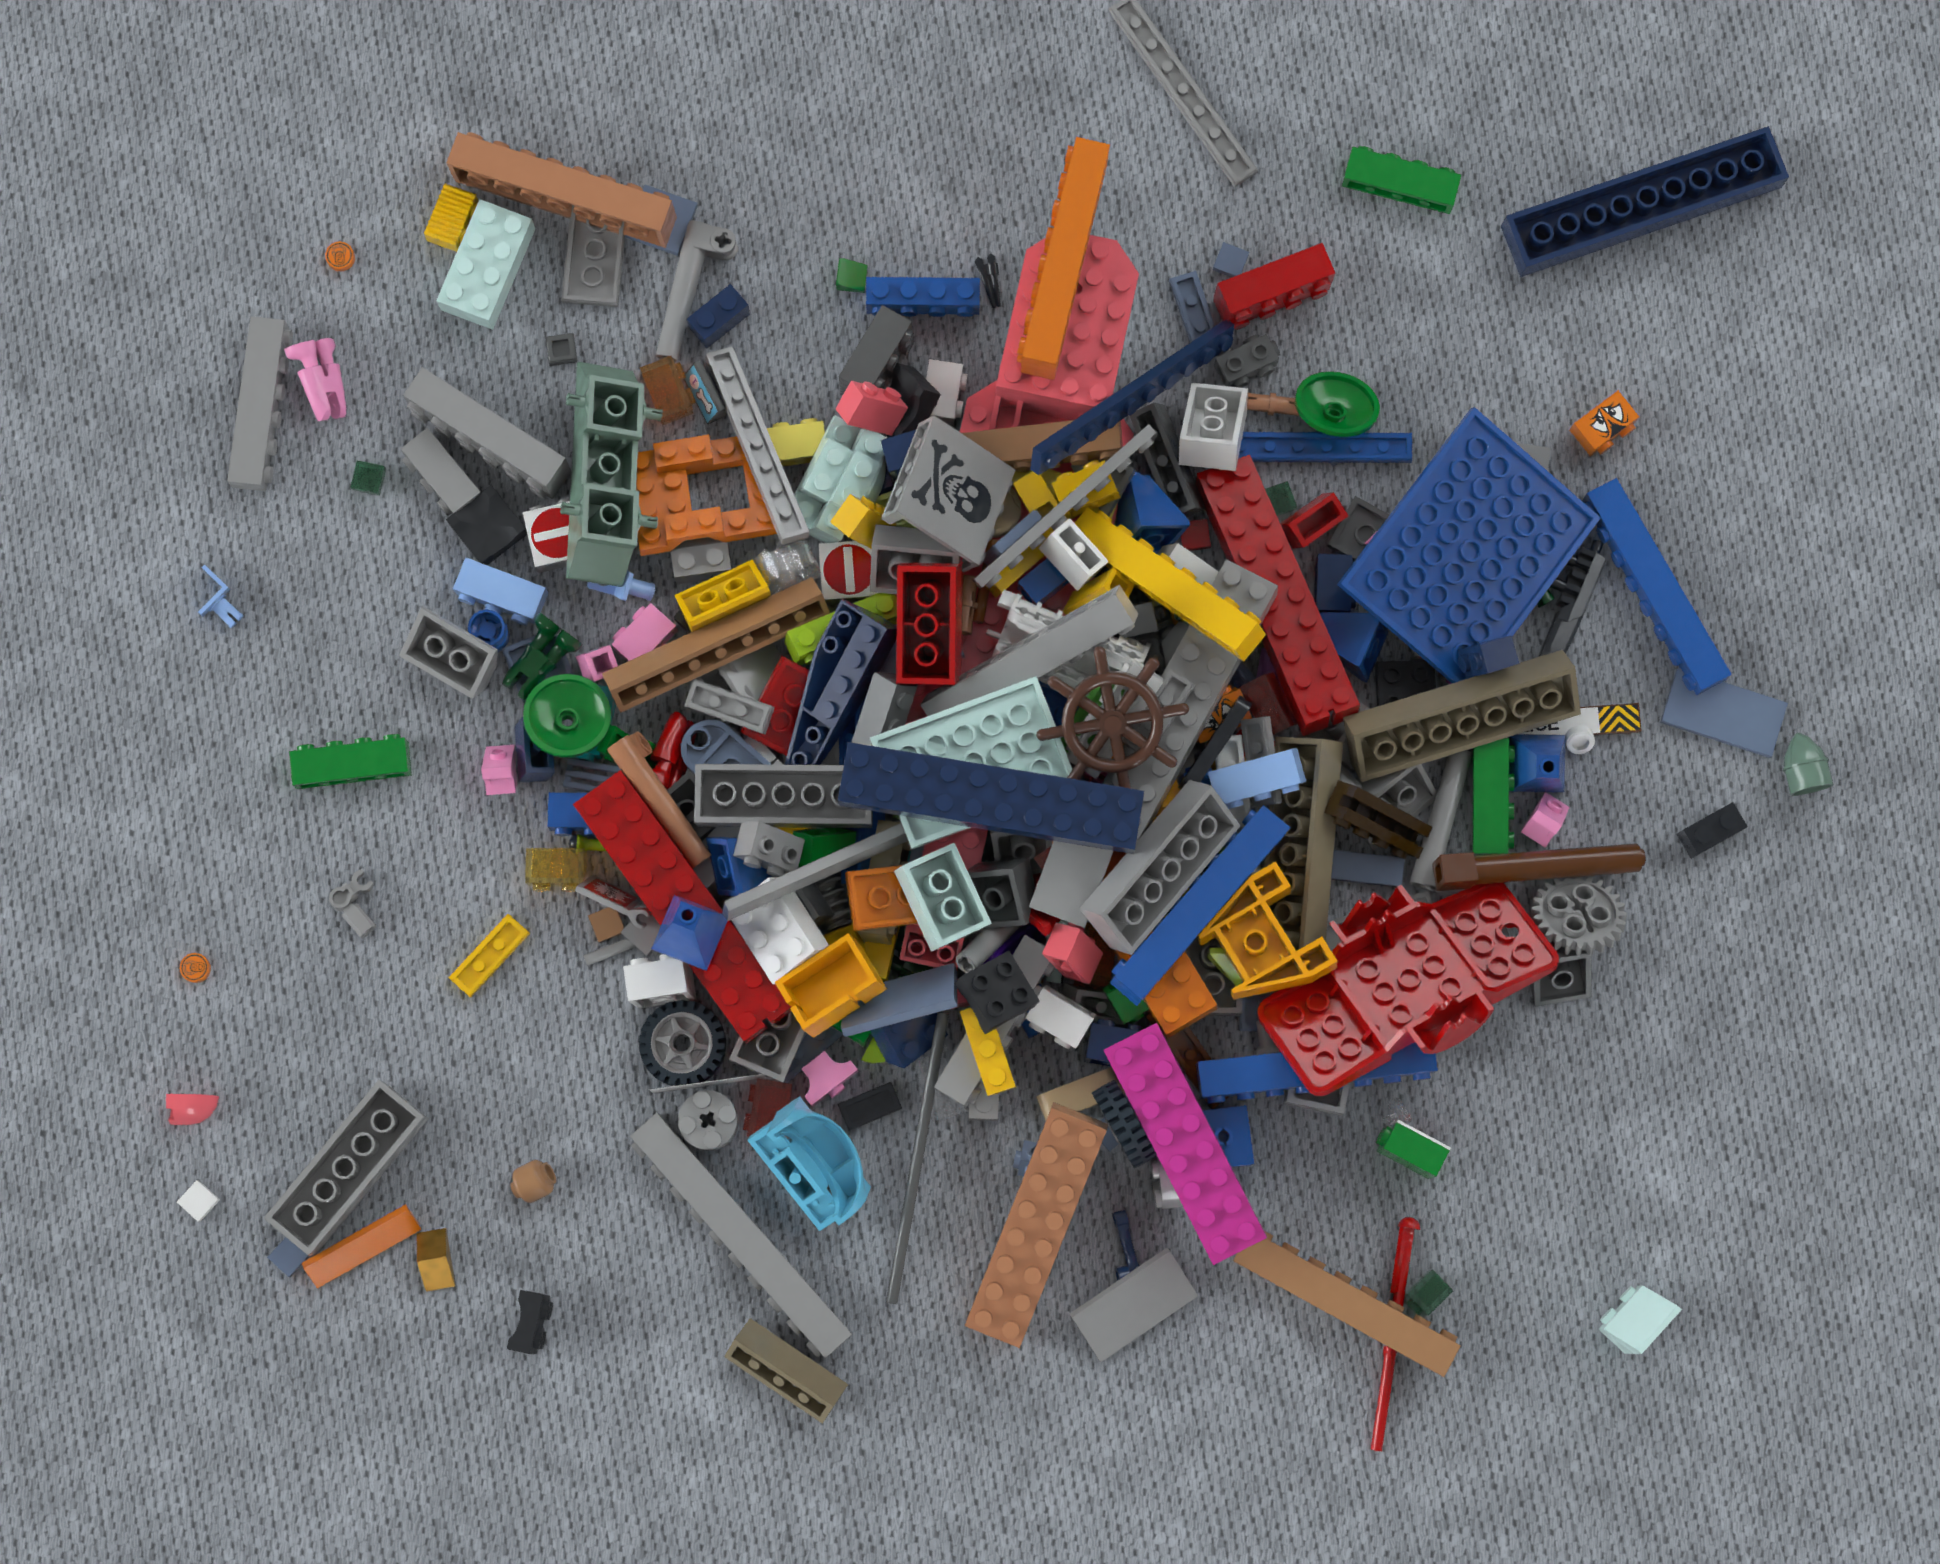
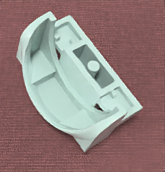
(839, 472)

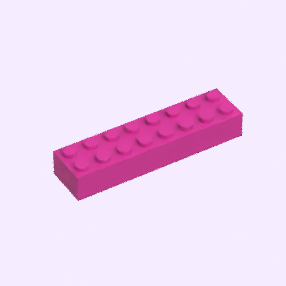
(1185, 1143)

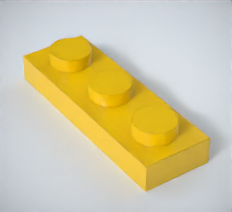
(988, 1055)

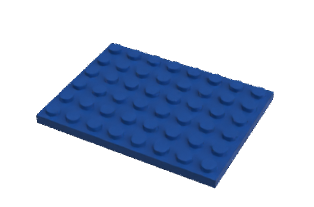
(1468, 546)

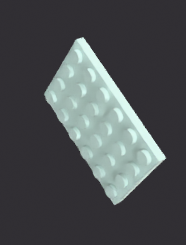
(987, 731)

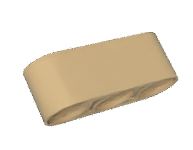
(1078, 1093)

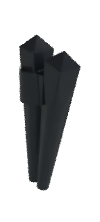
(989, 276)

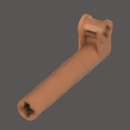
(630, 757)

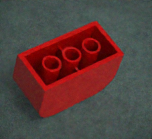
(929, 623)

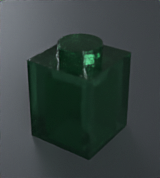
(1427, 1293)

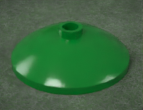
(1337, 404)
(562, 699)

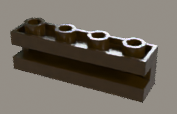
(1376, 819)

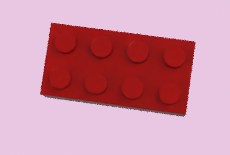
(1275, 286)

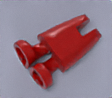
(667, 751)

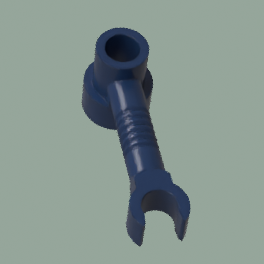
(1122, 1226)

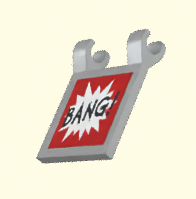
(615, 898)

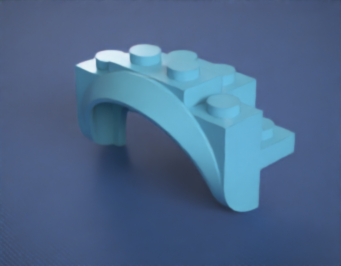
(811, 1160)

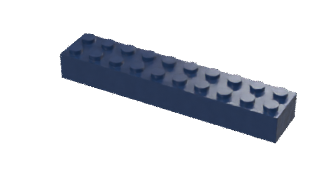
(1644, 201)
(990, 798)

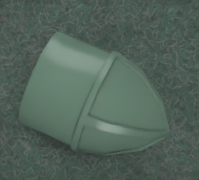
(1806, 766)

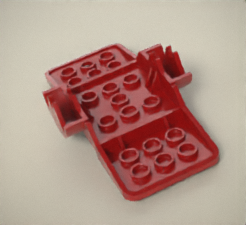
(1406, 979)

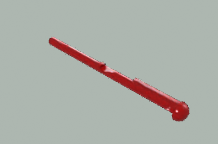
(1398, 1288)

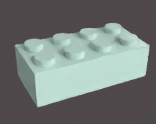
(486, 264)

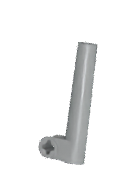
(698, 242)
(1442, 820)
(983, 947)

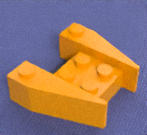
(1258, 942)

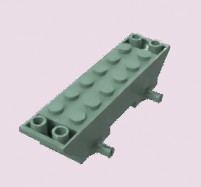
(604, 473)

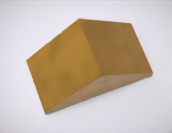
(435, 1259)

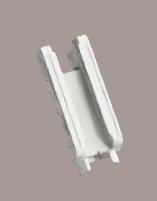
(1027, 618)

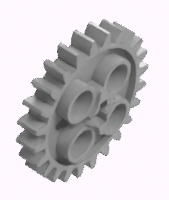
(1579, 915)

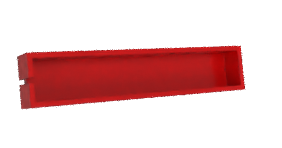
(1293, 626)
(657, 874)

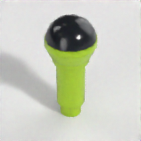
(581, 842)

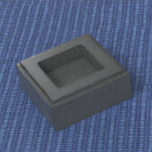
(561, 349)

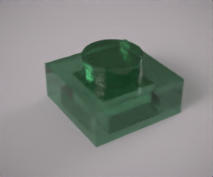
(368, 478)
(1281, 498)

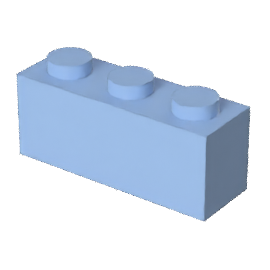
(499, 591)
(1258, 778)

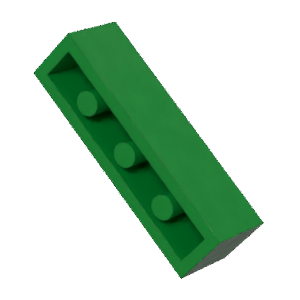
(1401, 179)
(350, 762)
(1491, 798)

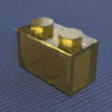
(555, 868)

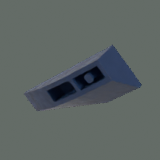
(838, 680)

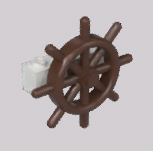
(1113, 719)

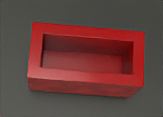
(1313, 520)

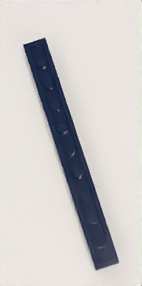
(1131, 397)

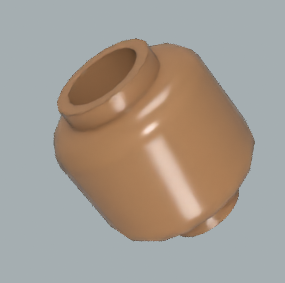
(533, 1181)

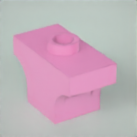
(499, 770)
(1545, 819)
(826, 1077)

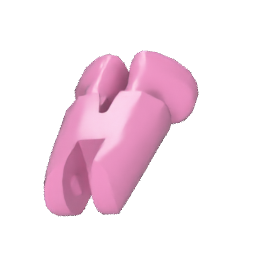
(320, 382)

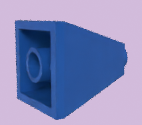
(1150, 513)
(1357, 640)
(1538, 762)
(729, 871)
(690, 932)

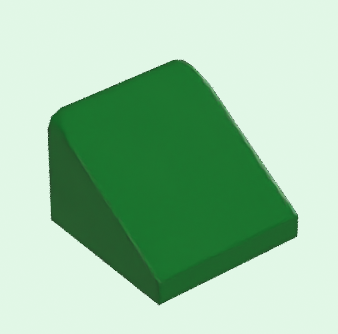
(851, 276)

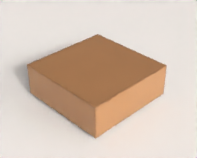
(606, 924)

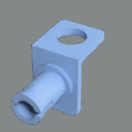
(630, 587)
(219, 603)

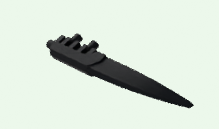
(1574, 597)

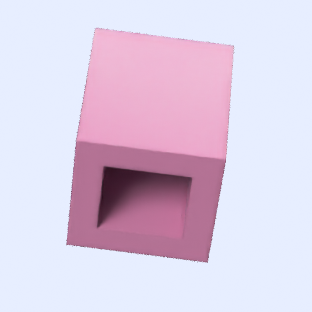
(596, 662)

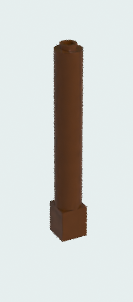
(1465, 870)

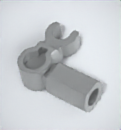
(342, 899)

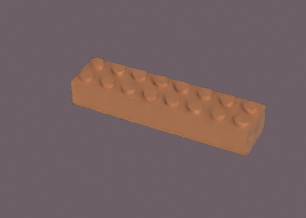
(557, 187)
(1036, 1224)

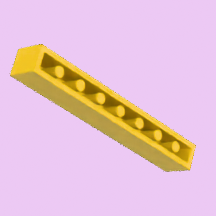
(1173, 587)

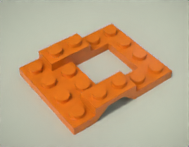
(666, 495)

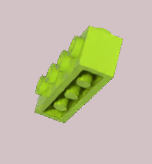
(804, 639)

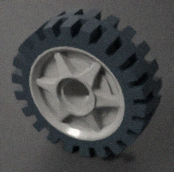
(678, 1020)
(1124, 1124)

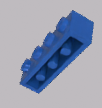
(923, 295)

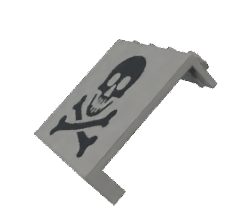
(950, 490)

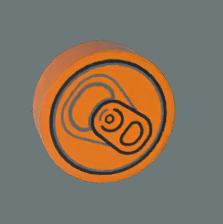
(340, 256)
(195, 967)

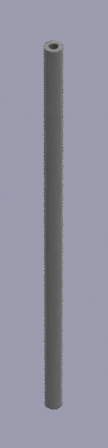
(917, 1158)

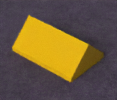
(722, 595)

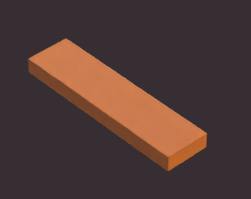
(361, 1246)

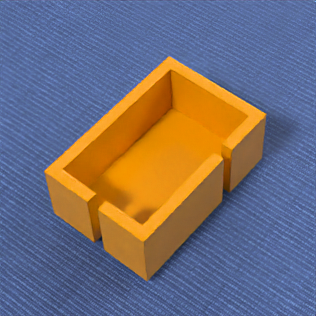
(830, 985)

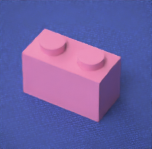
(644, 634)

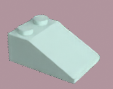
(1638, 1319)

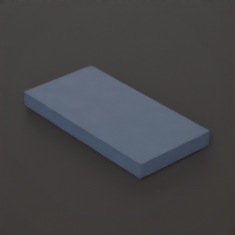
(1726, 715)
(905, 1000)

